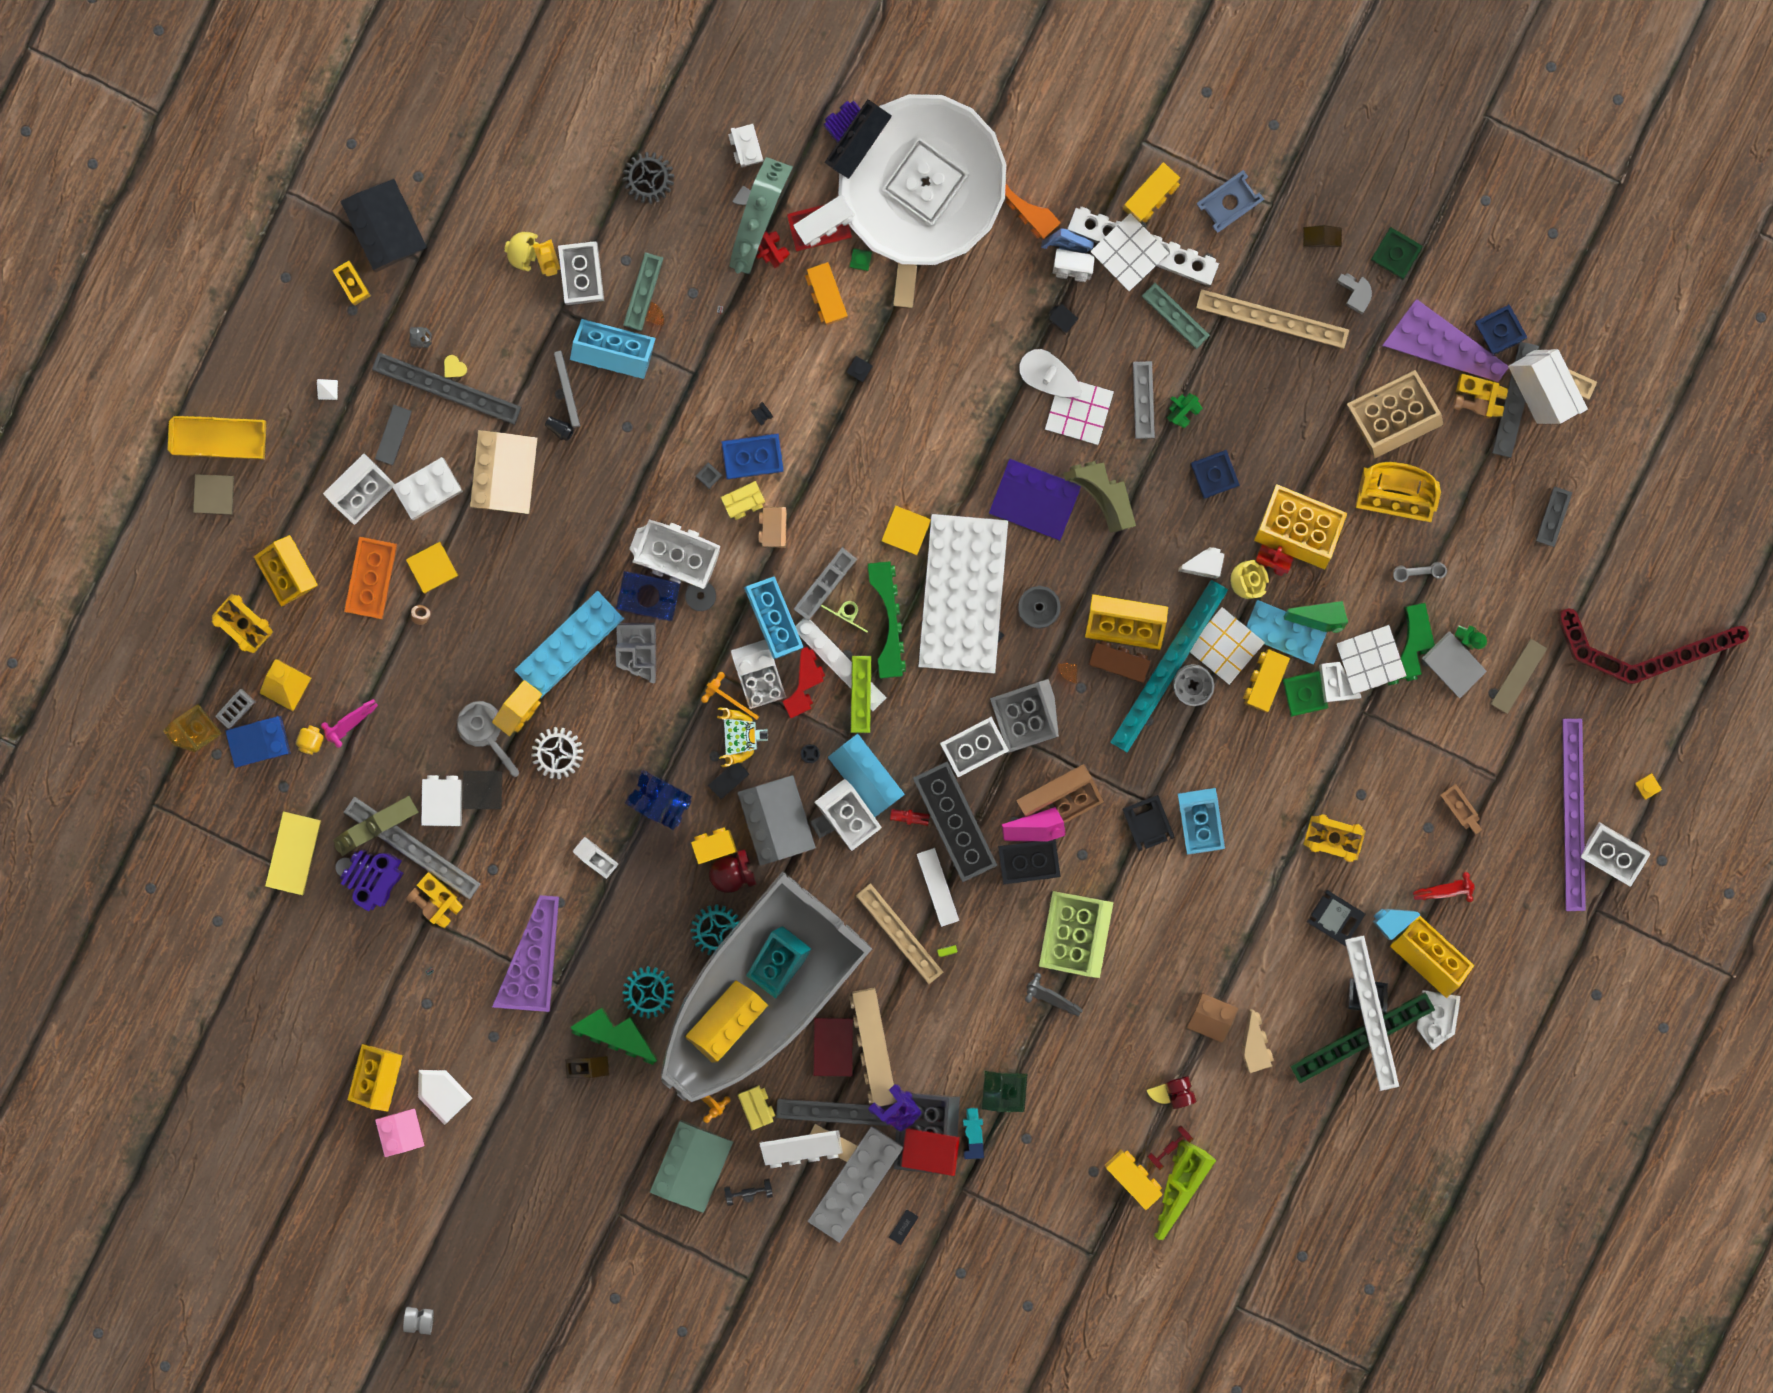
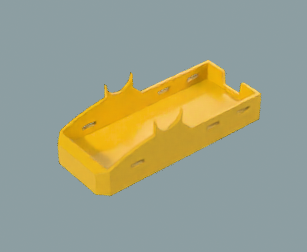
(217, 437)

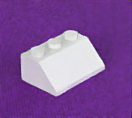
(359, 489)
(1205, 564)
(1615, 854)

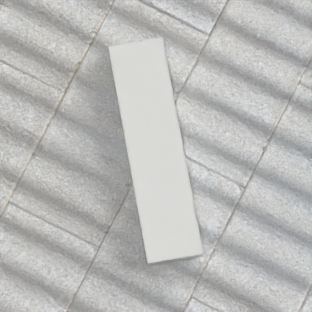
(938, 887)

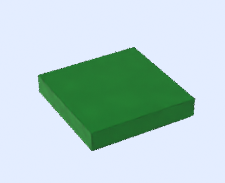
(1304, 693)

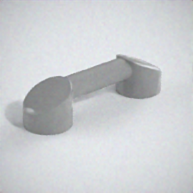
(1437, 569)

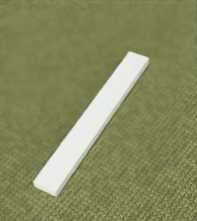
(1372, 1013)

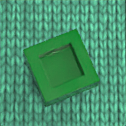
(860, 259)

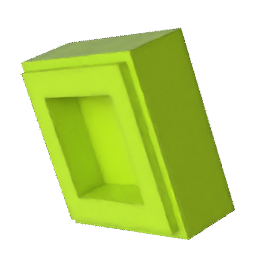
(947, 950)

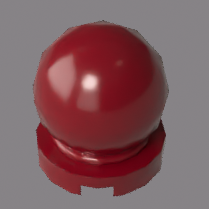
(731, 872)

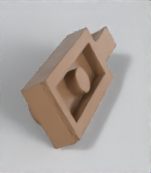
(1461, 808)

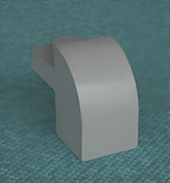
(1360, 294)

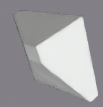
(327, 389)

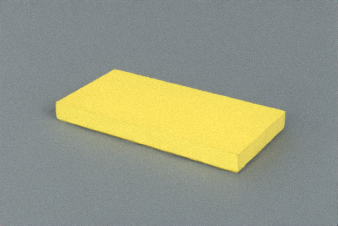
(293, 853)

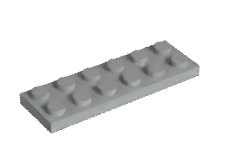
(855, 1184)

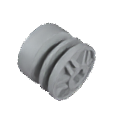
(1203, 690)

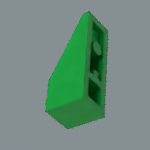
(1322, 617)

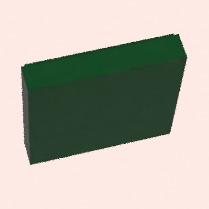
(1396, 253)

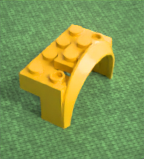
(1399, 478)

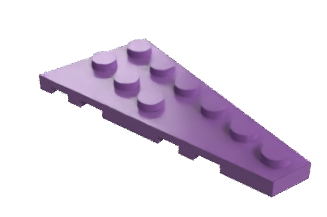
(1436, 340)
(531, 969)

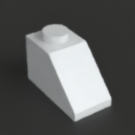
(595, 857)

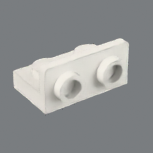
(746, 145)

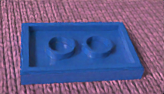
(752, 456)

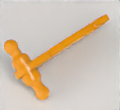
(713, 687)
(716, 1107)

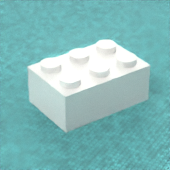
(581, 273)
(427, 488)
(974, 747)

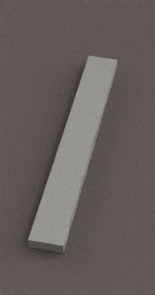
(418, 852)

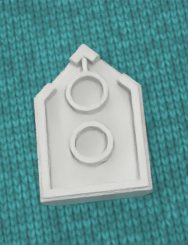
(1441, 1023)
(441, 1093)

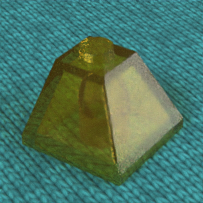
(192, 730)

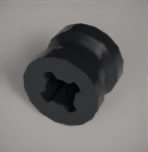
(761, 413)
(810, 753)

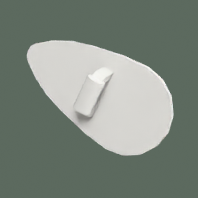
(1048, 374)

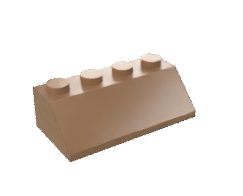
(1069, 793)

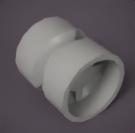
(418, 1320)

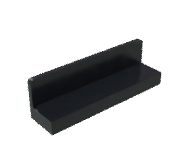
(858, 139)

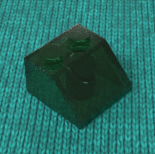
(1004, 1091)

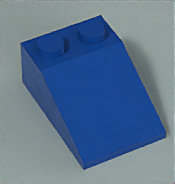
(258, 741)

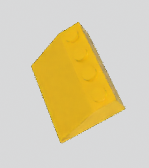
(1300, 527)

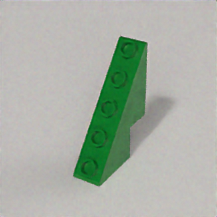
(622, 1036)

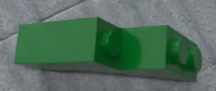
(1418, 639)

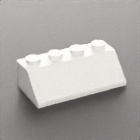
(801, 1147)

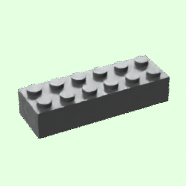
(955, 821)

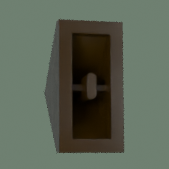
(1322, 236)

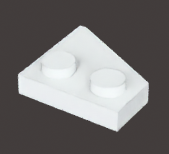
(1335, 683)

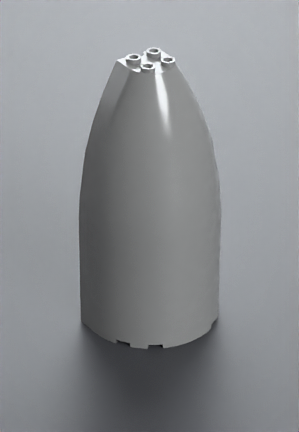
(831, 961)

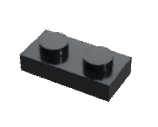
(728, 780)

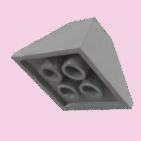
(1026, 715)

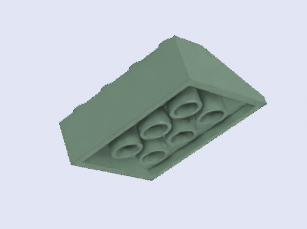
(691, 1166)

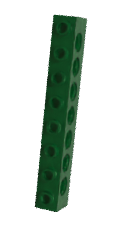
(1358, 1039)

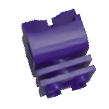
(371, 878)

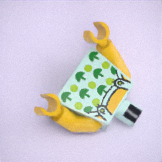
(740, 736)

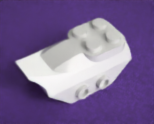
(675, 553)

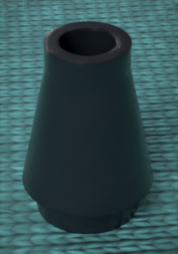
(560, 428)

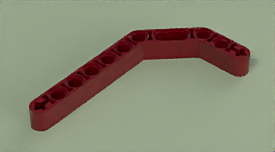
(1657, 662)

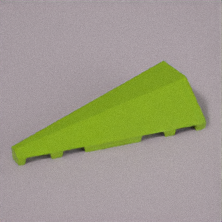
(1188, 1173)

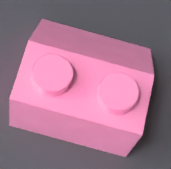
(399, 1132)

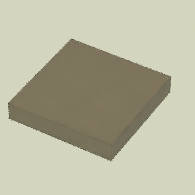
(213, 494)

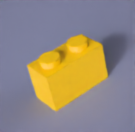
(351, 283)

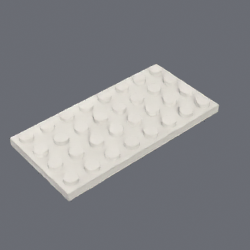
(963, 593)

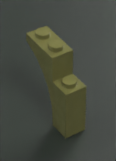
(1108, 494)
(375, 825)

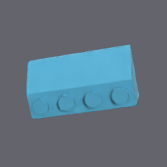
(612, 348)
(773, 617)
(866, 775)

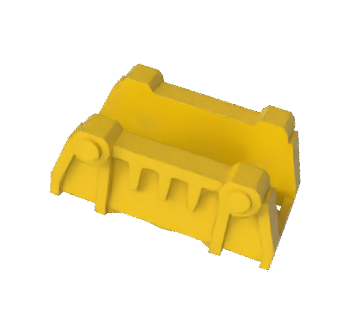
(233, 629)
(1338, 827)

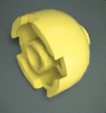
(521, 250)
(1249, 579)

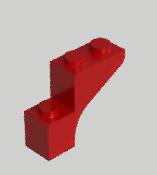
(809, 676)

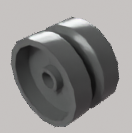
(1042, 596)

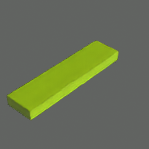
(861, 694)

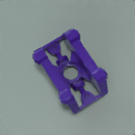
(900, 1114)

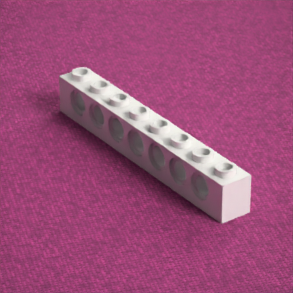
(1190, 256)

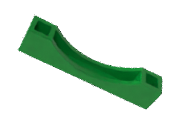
(890, 659)

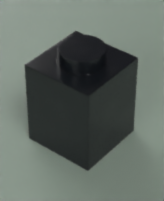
(1062, 318)

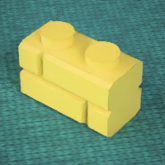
(743, 500)
(756, 1108)

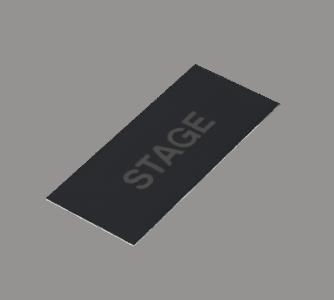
(903, 1227)

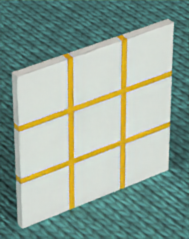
(1226, 645)

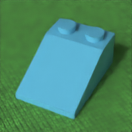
(1201, 821)

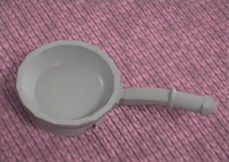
(477, 729)

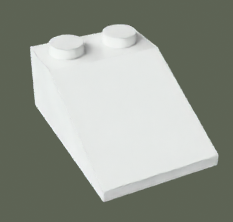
(848, 814)

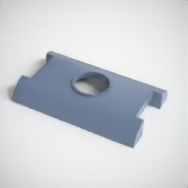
(1245, 201)

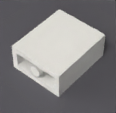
(442, 801)

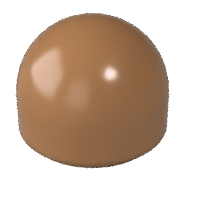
(417, 619)

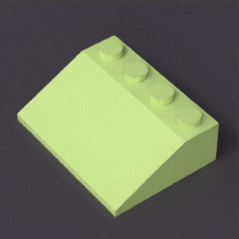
(1076, 934)

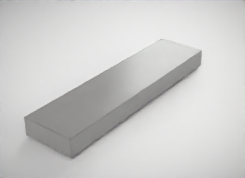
(567, 389)
(1143, 400)

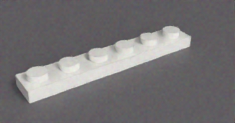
(833, 657)

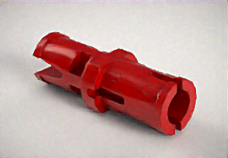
(909, 817)

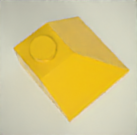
(284, 684)

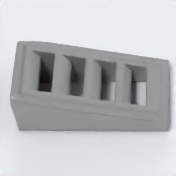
(250, 702)

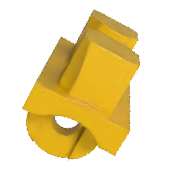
(547, 258)

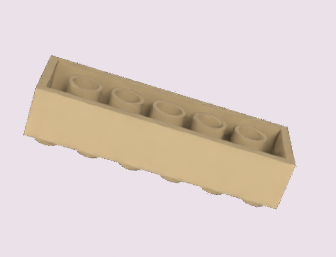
(874, 1046)

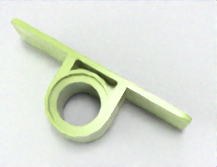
(849, 618)

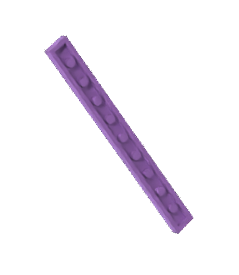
(1573, 814)

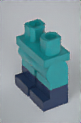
(974, 1134)

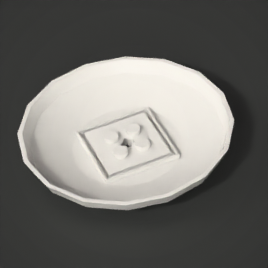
(966, 175)

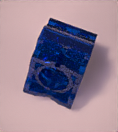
(630, 590)
(659, 800)

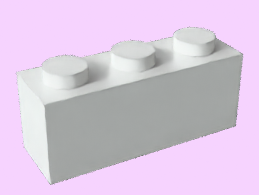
(824, 221)

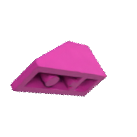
(1036, 827)

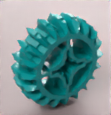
(700, 935)
(658, 978)

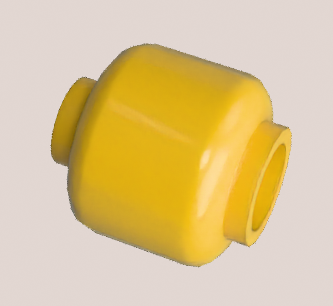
(309, 740)

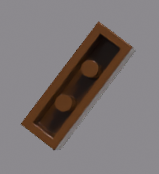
(1119, 661)

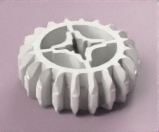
(561, 736)

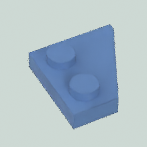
(1068, 241)

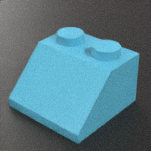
(1393, 921)

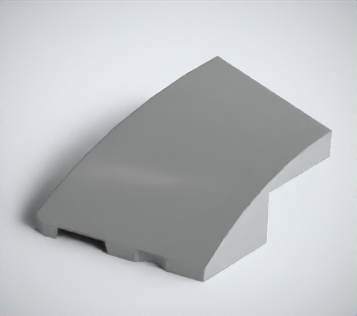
(637, 649)

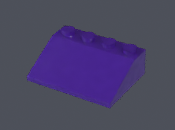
(1034, 499)

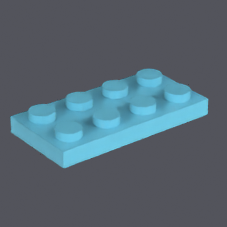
(1284, 635)

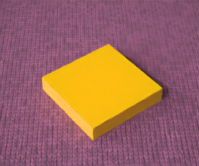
(906, 530)
(432, 567)

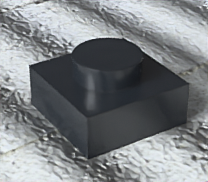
(859, 369)

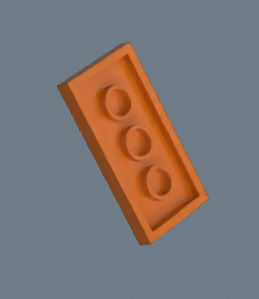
(370, 577)

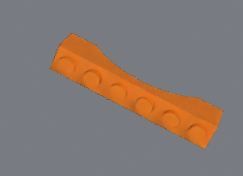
(1039, 218)

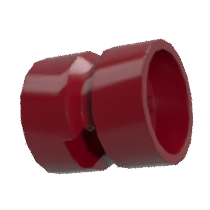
(1180, 1092)

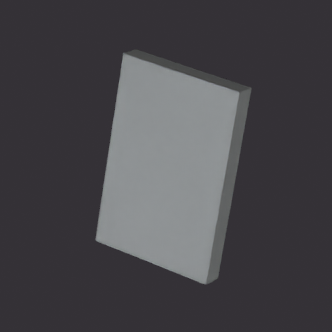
(1454, 665)

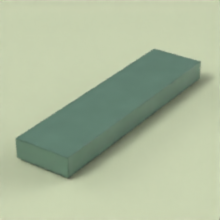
(643, 291)
(1175, 315)

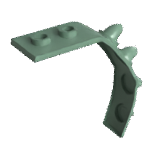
(757, 213)

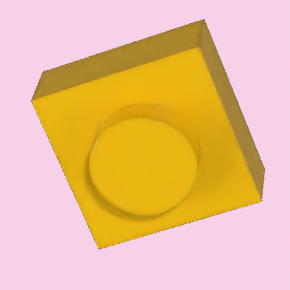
(1648, 786)

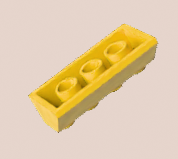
(1126, 622)
(1432, 956)
(726, 1021)

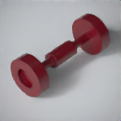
(1170, 1147)

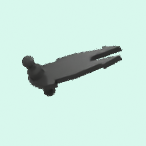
(1051, 997)

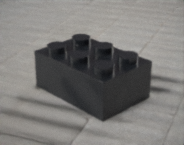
(1029, 861)

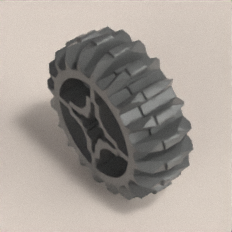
(640, 180)

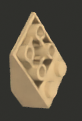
(1254, 1049)

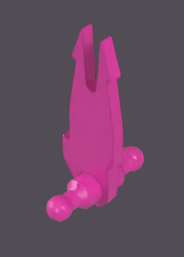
(347, 723)

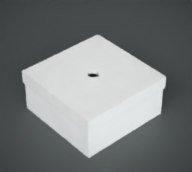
(1547, 387)

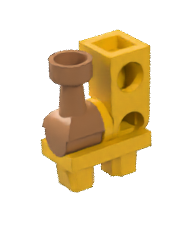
(1485, 396)
(440, 900)

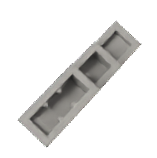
(825, 583)

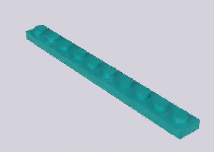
(1169, 666)

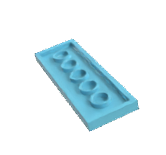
(569, 643)

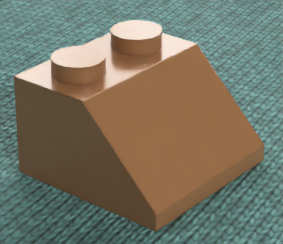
(1212, 1017)

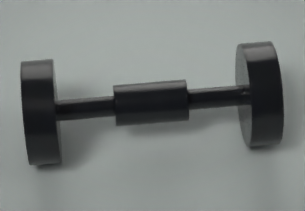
(748, 1192)

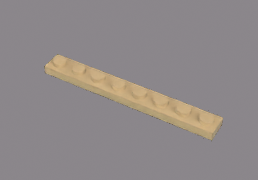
(1272, 319)

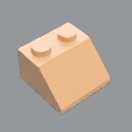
(773, 527)

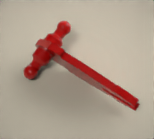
(1448, 890)

